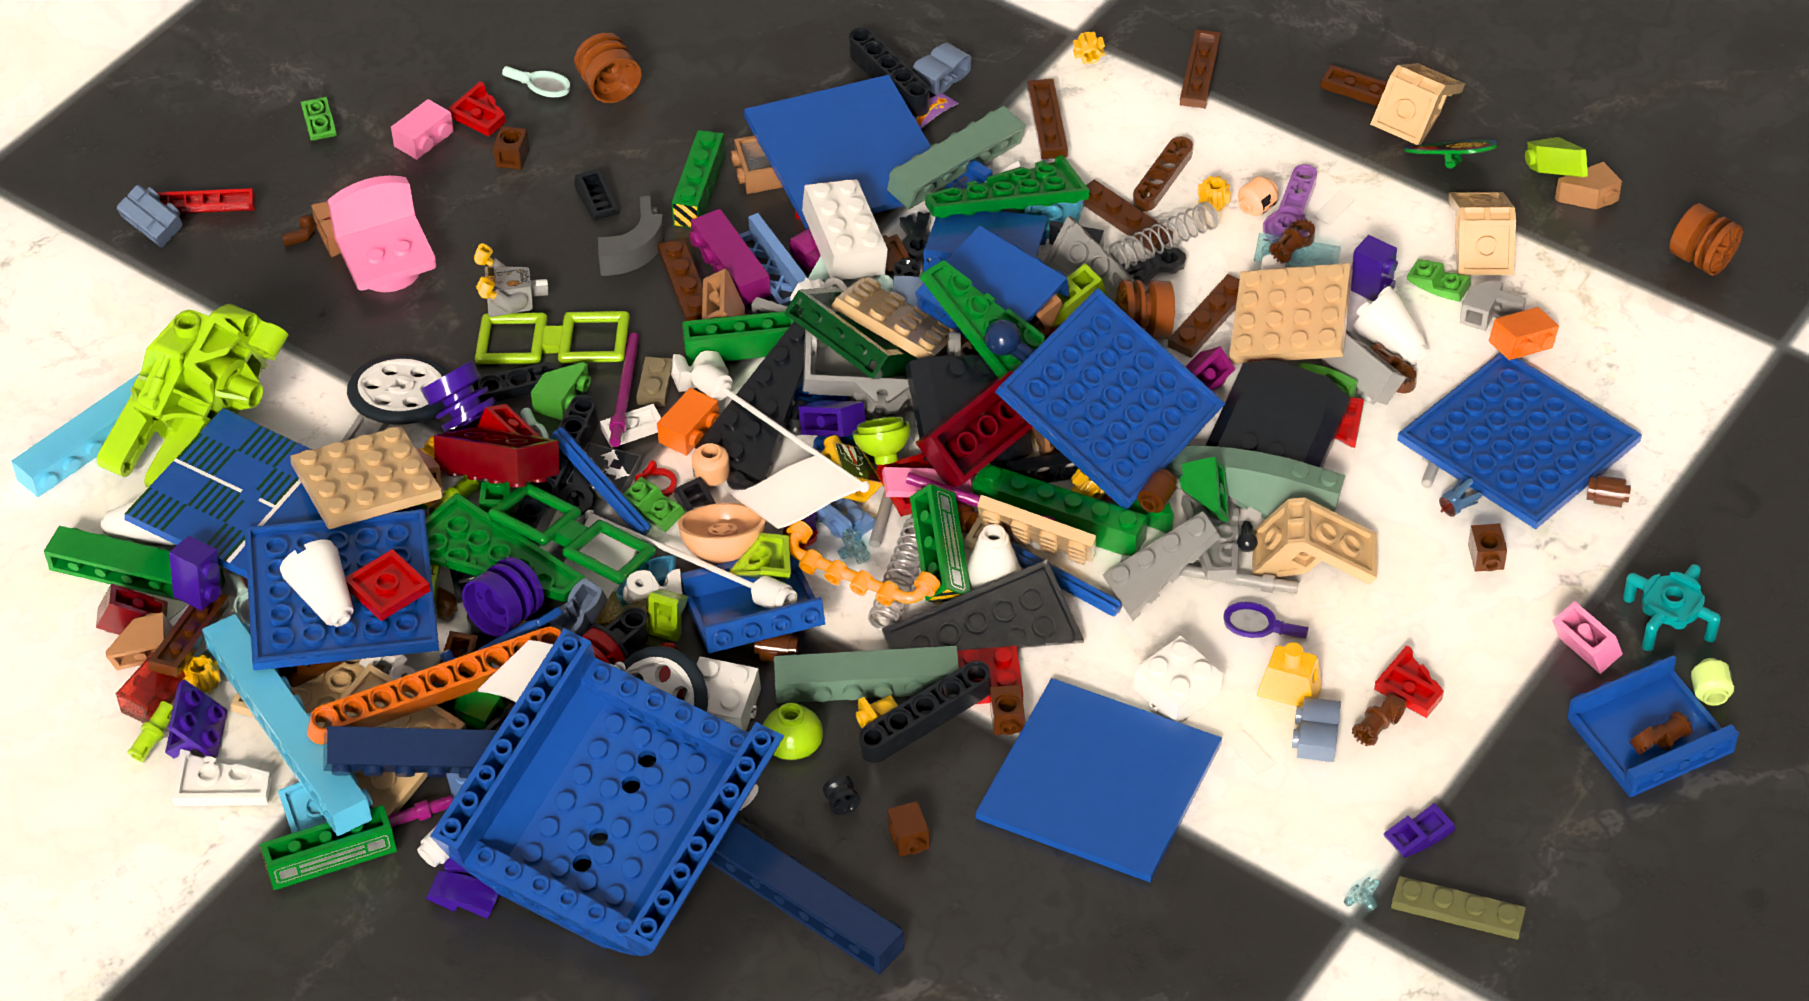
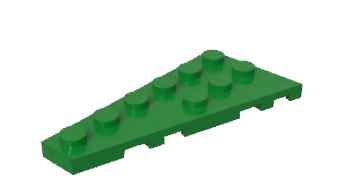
(1012, 189)
(975, 312)
(471, 542)

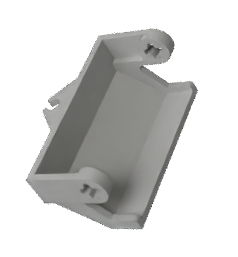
(833, 375)

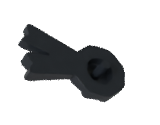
(916, 234)
(1169, 261)
(579, 491)

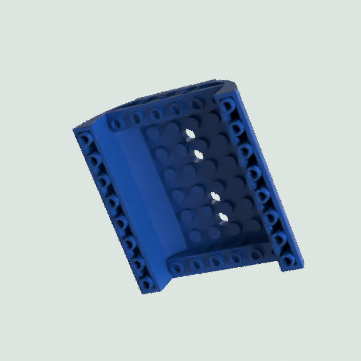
(560, 779)

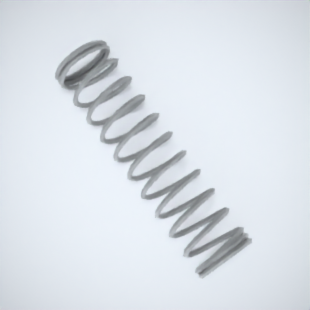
(1212, 212)
(876, 608)

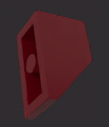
(123, 605)

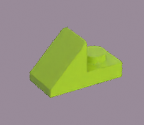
(665, 613)

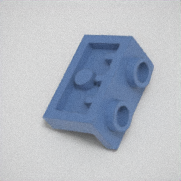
(843, 515)

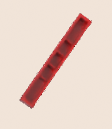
(210, 200)

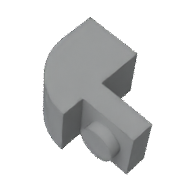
(1488, 301)

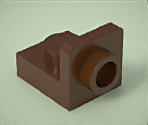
(895, 252)

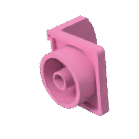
(380, 234)

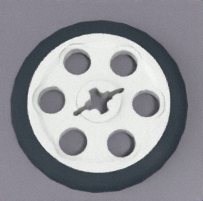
(395, 389)
(683, 674)

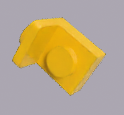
(869, 712)

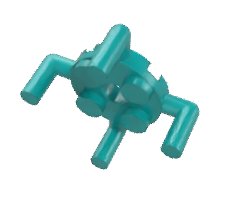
(1669, 612)

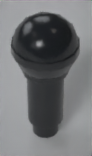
(738, 481)
(1247, 540)

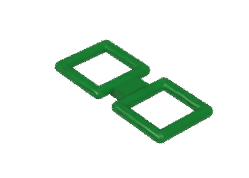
(571, 534)

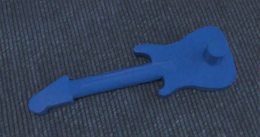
(525, 628)

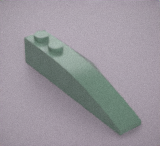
(1267, 479)

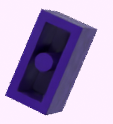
(1373, 267)
(831, 417)
(195, 573)

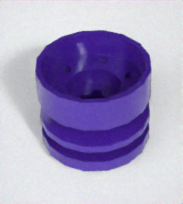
(458, 396)
(503, 596)

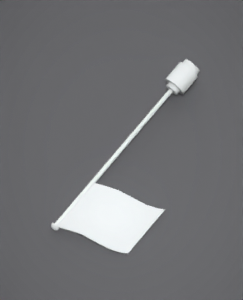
(795, 489)
(765, 591)
(510, 683)

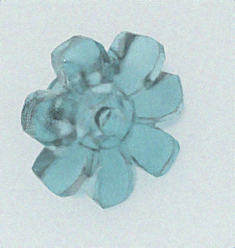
(853, 546)
(1363, 894)

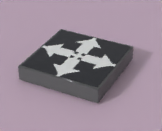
(620, 469)

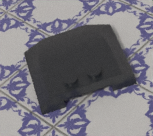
(944, 384)
(1281, 412)

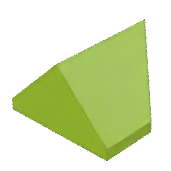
(766, 556)

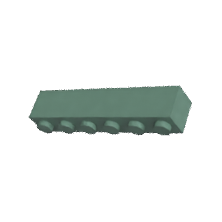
(949, 159)
(861, 673)

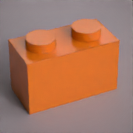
(1523, 333)
(687, 421)

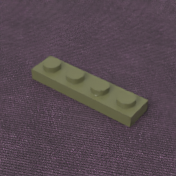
(1458, 907)

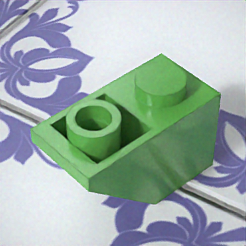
(557, 389)

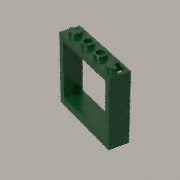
(846, 336)

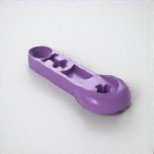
(1293, 205)

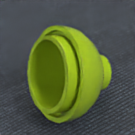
(882, 438)
(800, 730)

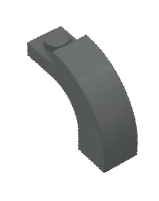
(635, 248)

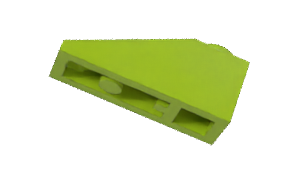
(1556, 157)
(1081, 286)

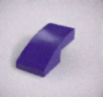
(1421, 832)
(464, 891)

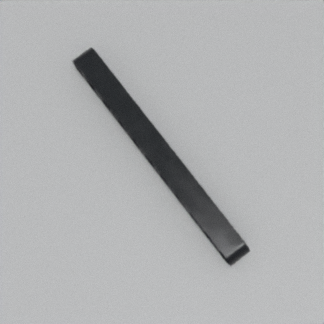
(580, 422)

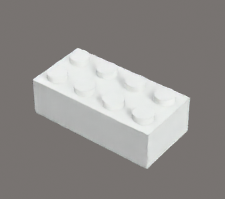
(844, 229)

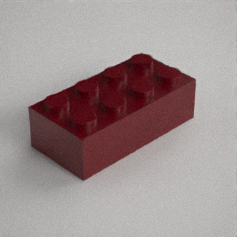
(973, 435)
(497, 456)

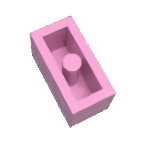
(422, 129)
(1587, 637)

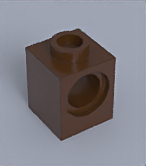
(511, 147)
(1487, 547)
(1007, 709)
(908, 829)

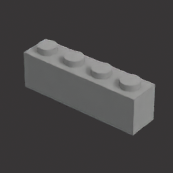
(1374, 375)

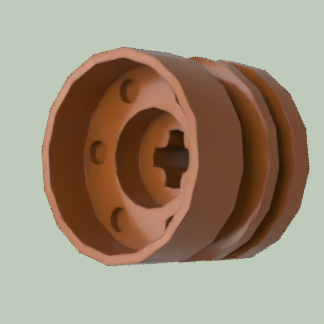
(607, 67)
(1706, 239)
(1149, 308)

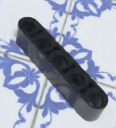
(879, 61)
(920, 724)

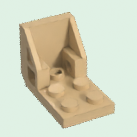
(1413, 101)
(1484, 233)
(1320, 535)

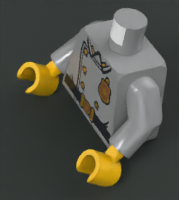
(506, 288)

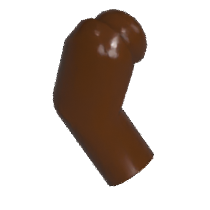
(303, 232)
(447, 603)

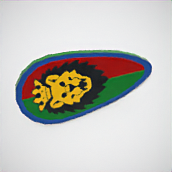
(1453, 149)

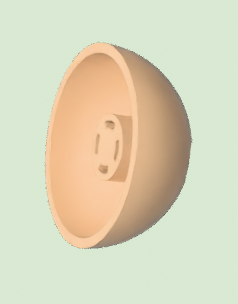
(720, 531)

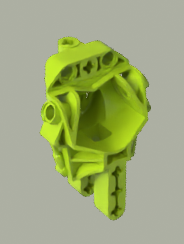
(187, 380)

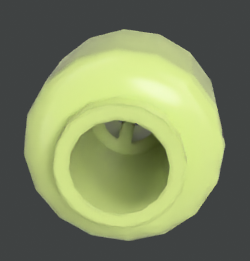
(1712, 681)

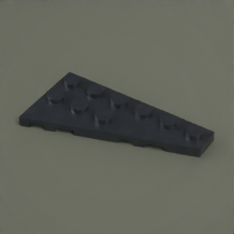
(770, 391)
(1012, 611)

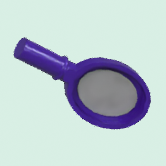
(1258, 621)

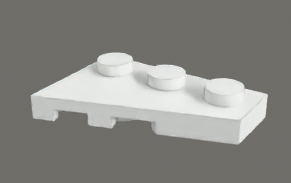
(213, 783)

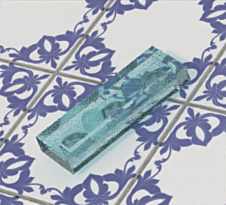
(1311, 255)

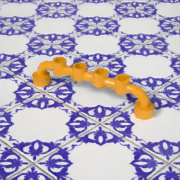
(861, 581)

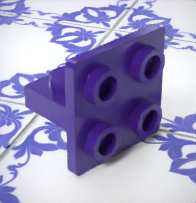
(195, 722)

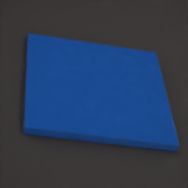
(839, 136)
(1099, 779)

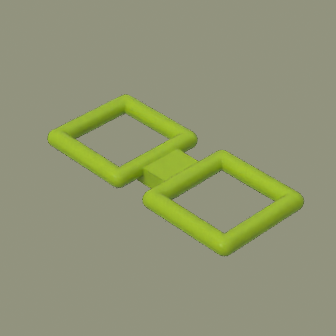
(553, 338)

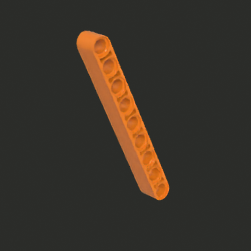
(421, 686)

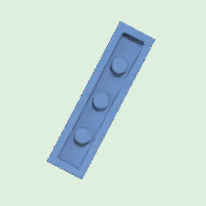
(778, 258)

